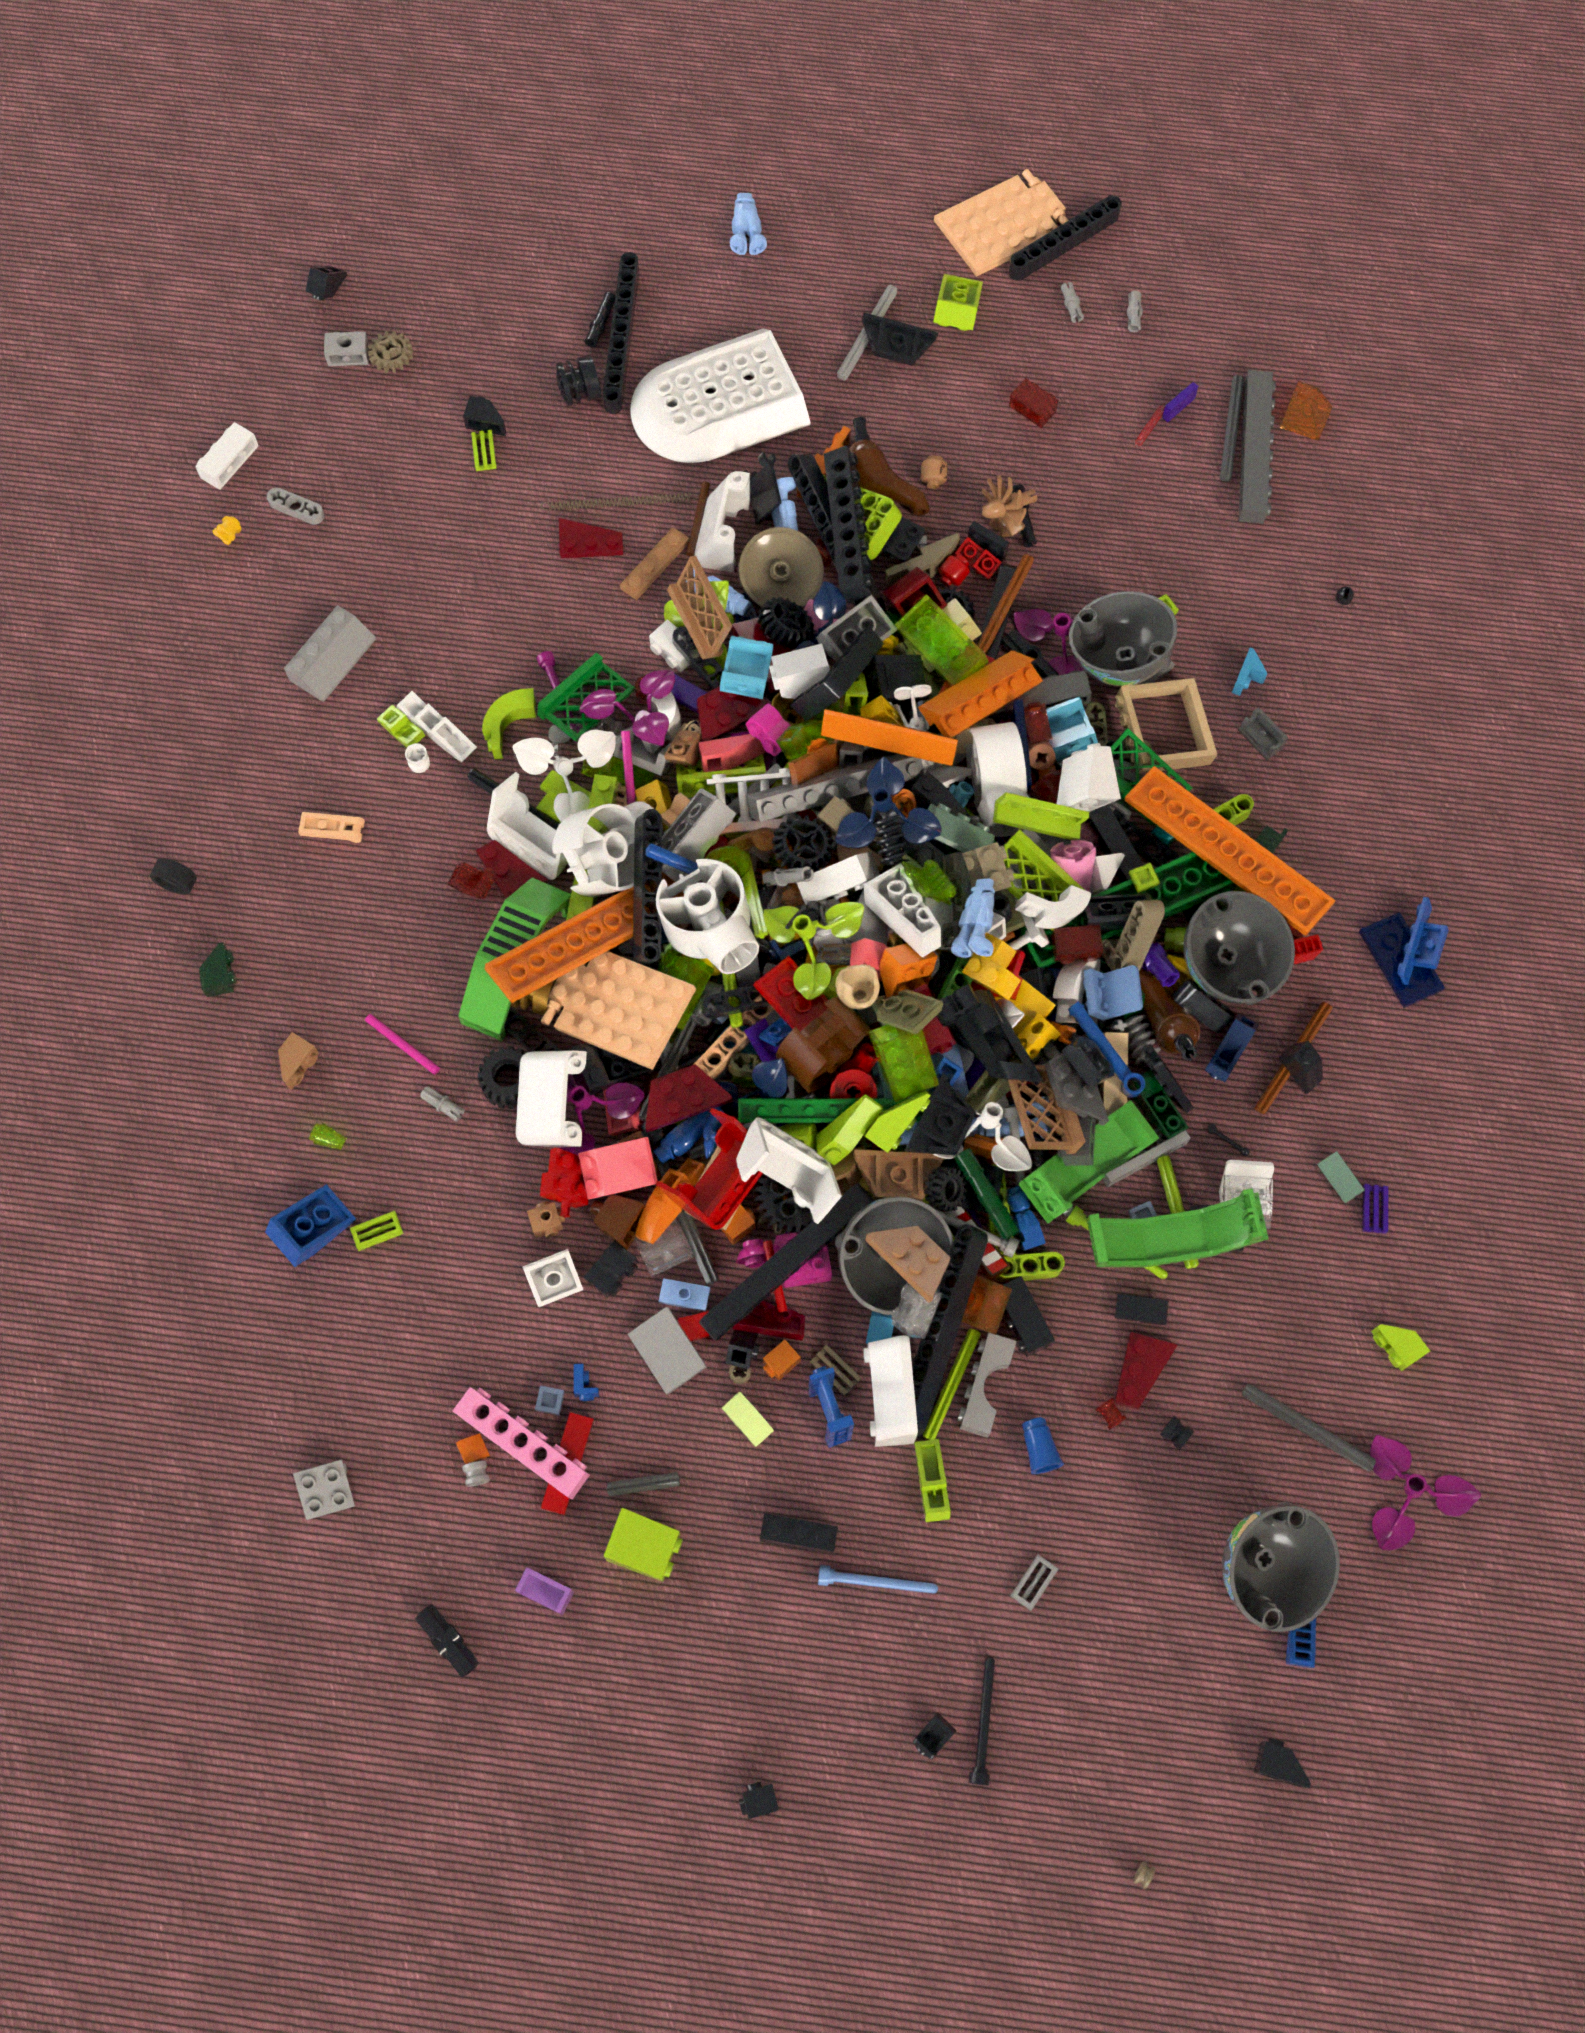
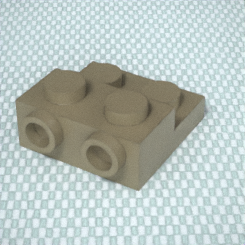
(989, 863)

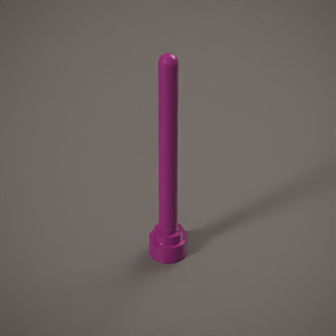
(546, 661)

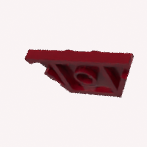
(724, 712)
(682, 1096)

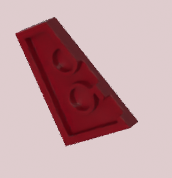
(587, 540)
(1141, 1367)

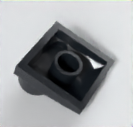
(1089, 1061)

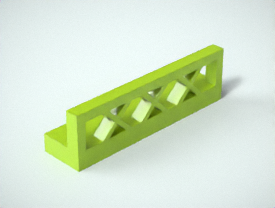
(1039, 816)

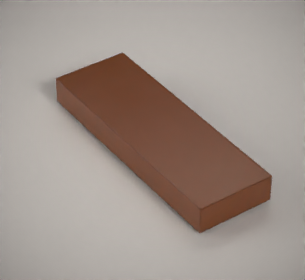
(813, 763)

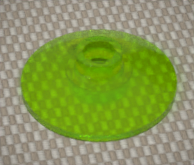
(733, 857)

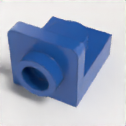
(581, 1379)

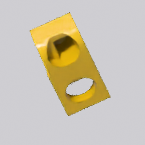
(1037, 1035)

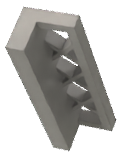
(1146, 1157)

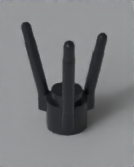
(814, 911)

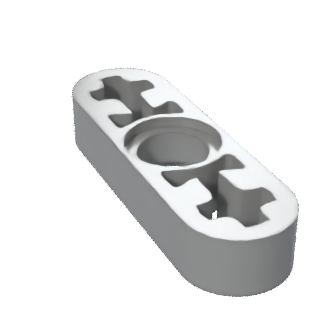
(300, 513)

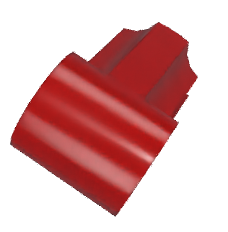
(864, 1059)

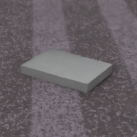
(667, 1350)

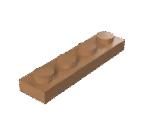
(654, 563)

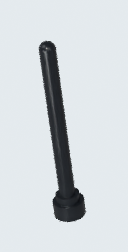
(979, 1773)

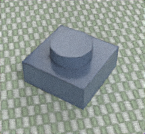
(1142, 1211)
(549, 1400)

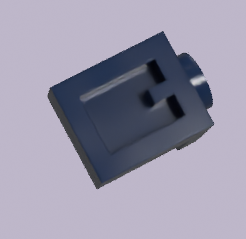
(792, 949)

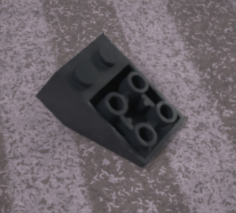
(605, 1069)

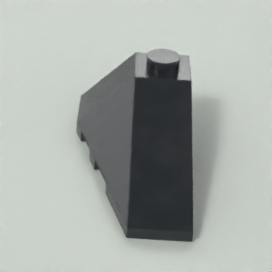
(931, 790)

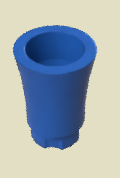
(1040, 1446)

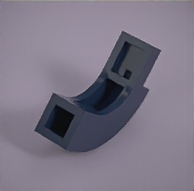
(1231, 1048)

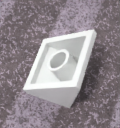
(1104, 871)
(552, 1278)

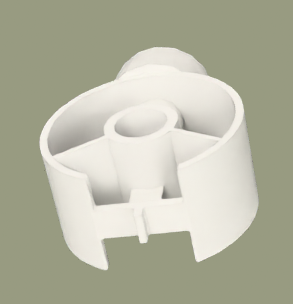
(996, 769)
(599, 851)
(724, 942)

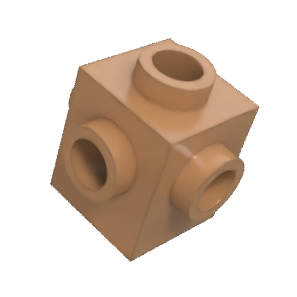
(539, 1222)

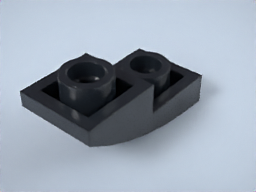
(1141, 1309)

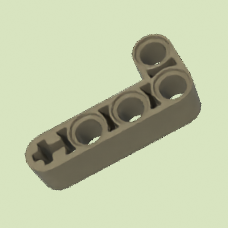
(1136, 936)

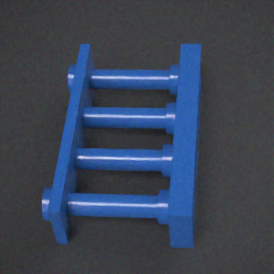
(839, 1428)

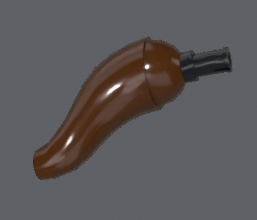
(879, 477)
(1172, 1025)

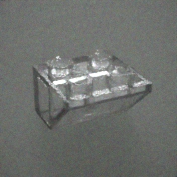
(914, 1312)

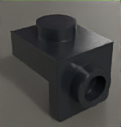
(934, 1736)

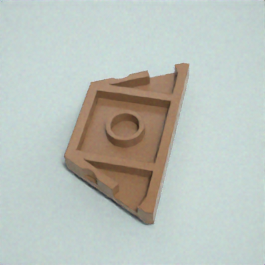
(896, 1172)
(913, 1257)

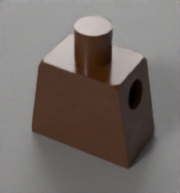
(618, 1218)

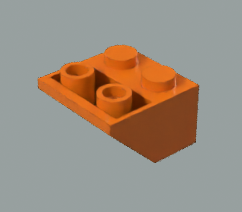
(905, 969)

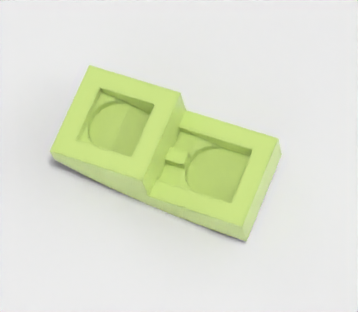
(747, 1419)

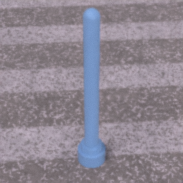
(829, 1576)

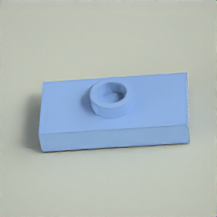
(684, 1295)

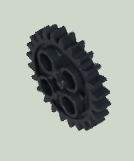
(799, 1216)

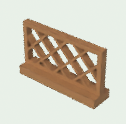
(691, 610)
(1066, 1123)

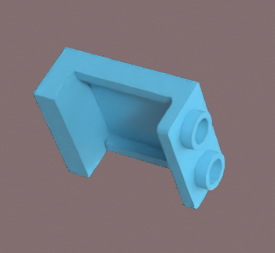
(746, 667)
(1070, 728)

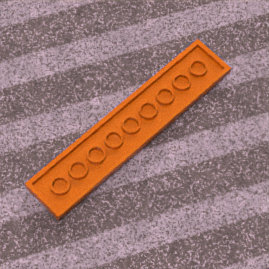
(1229, 850)
(566, 945)

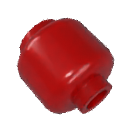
(953, 570)

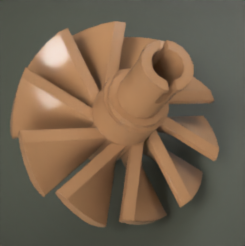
(1006, 507)

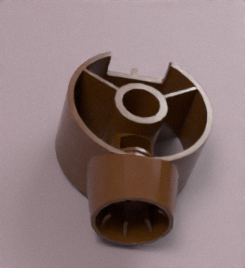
(824, 1046)

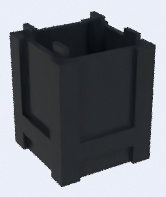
(891, 672)

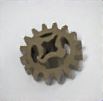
(390, 351)

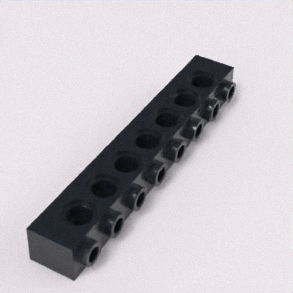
(848, 524)

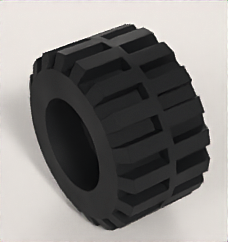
(492, 1068)

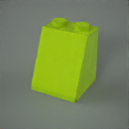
(643, 1545)

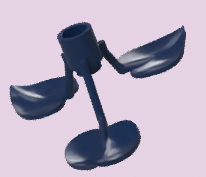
(827, 605)
(882, 783)
(768, 1077)

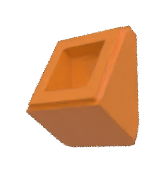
(473, 1449)

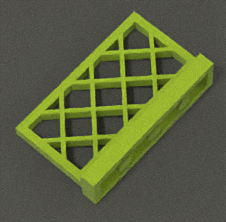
(690, 781)
(1042, 866)

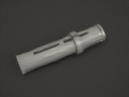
(783, 876)

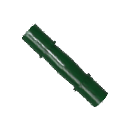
(986, 1194)

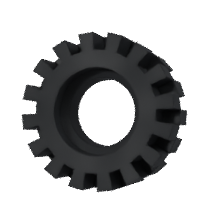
(936, 1188)

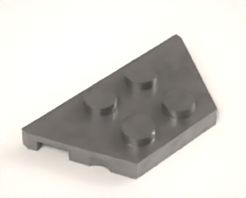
(1073, 1092)

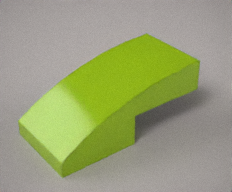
(400, 727)

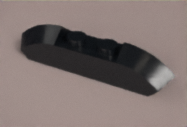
(920, 852)

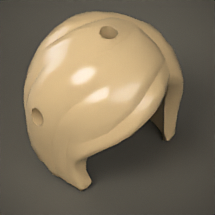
(857, 986)

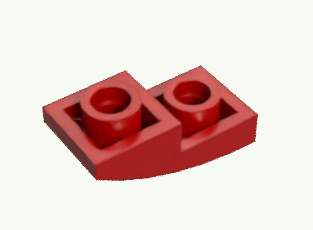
(978, 559)

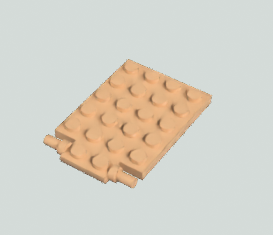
(1001, 221)
(619, 1007)

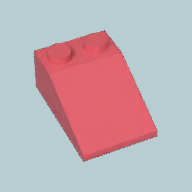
(618, 1168)

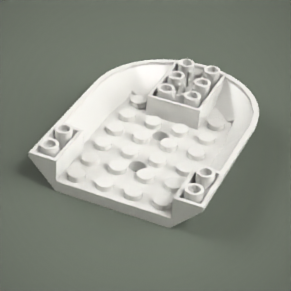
(692, 426)

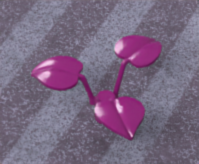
(1033, 626)
(647, 724)
(622, 1103)
(1394, 1529)

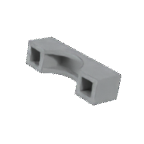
(979, 1414)

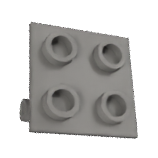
(324, 1489)

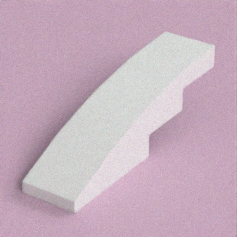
(436, 727)

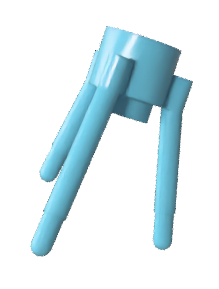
(962, 792)

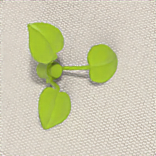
(721, 589)
(843, 921)

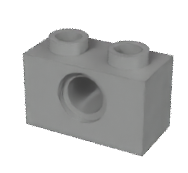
(346, 348)

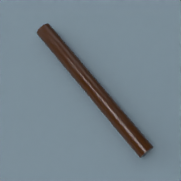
(698, 518)

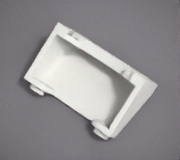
(715, 539)
(543, 1098)

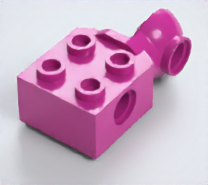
(814, 1271)

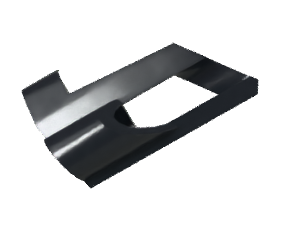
(976, 1014)

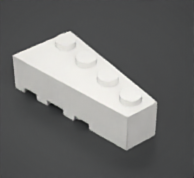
(903, 910)

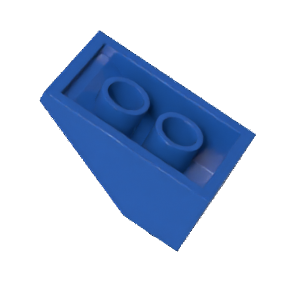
(309, 1225)

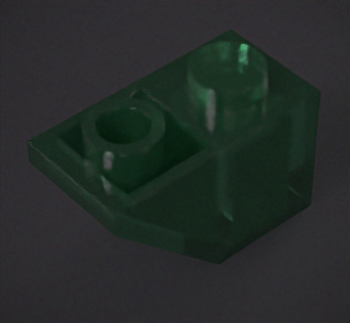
(216, 972)

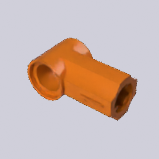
(981, 1146)

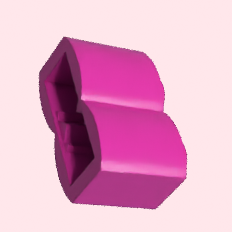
(767, 727)

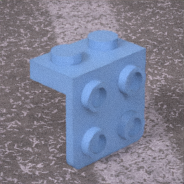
(1112, 992)

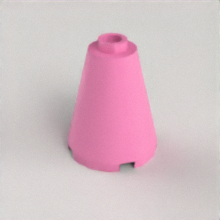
(1076, 860)

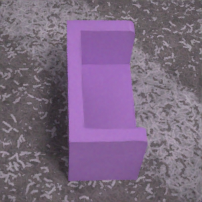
(544, 1591)

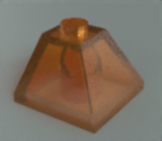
(1307, 411)

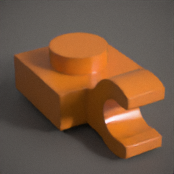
(1065, 1031)

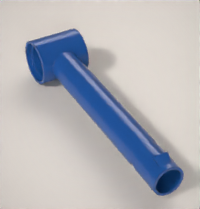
(1094, 1033)

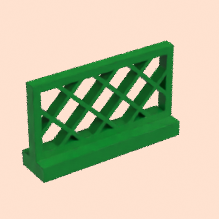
(569, 689)
(1124, 786)

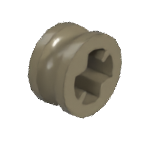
(738, 1380)
(1144, 1875)

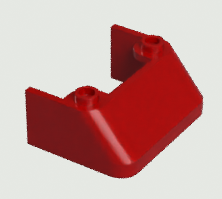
(721, 1186)

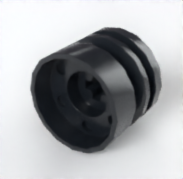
(578, 380)

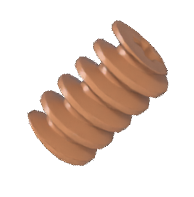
(1043, 759)

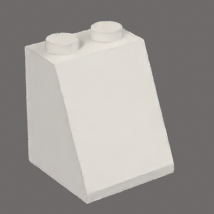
(798, 670)
(1088, 779)

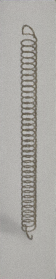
(620, 501)

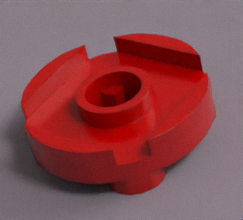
(853, 1077)

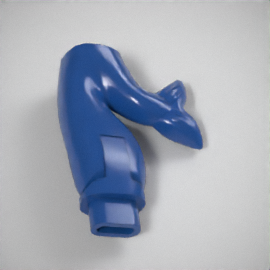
(687, 1133)

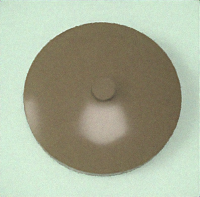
(780, 565)

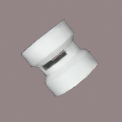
(417, 753)

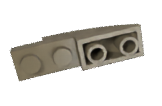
(929, 561)

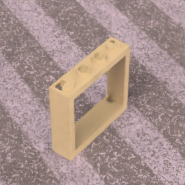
(1195, 713)

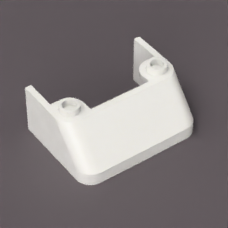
(522, 831)
(791, 1164)
(892, 1391)

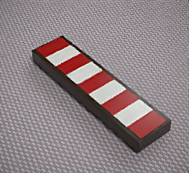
(993, 1262)

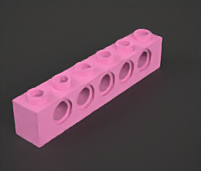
(469, 1410)

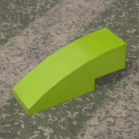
(932, 1480)

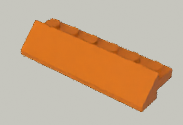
(981, 694)
(889, 737)

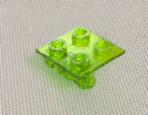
(931, 881)

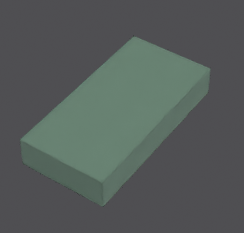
(1341, 1177)

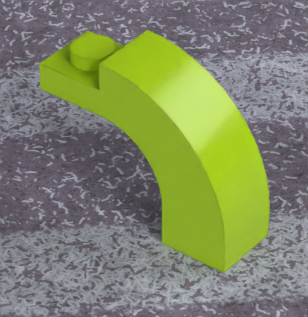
(505, 710)

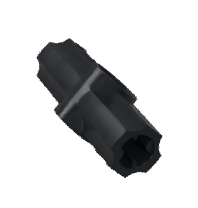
(1017, 643)
(447, 1640)

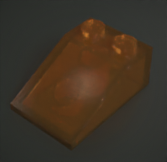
(986, 1305)

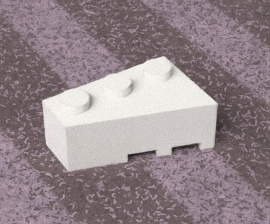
(839, 878)

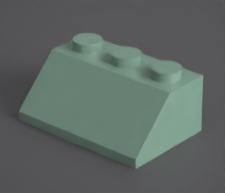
(958, 830)

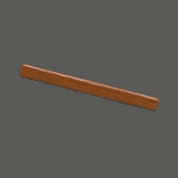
(1005, 603)
(1283, 1074)

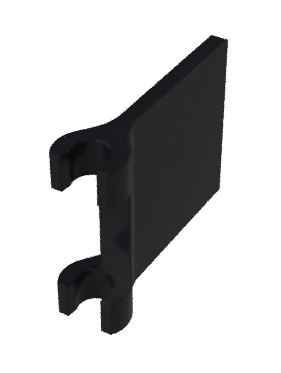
(764, 489)

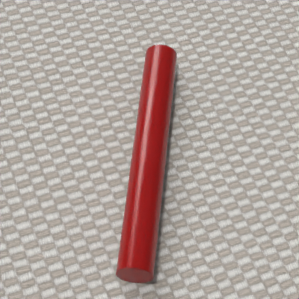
(778, 1293)

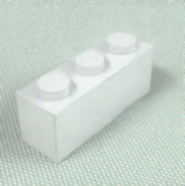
(226, 455)

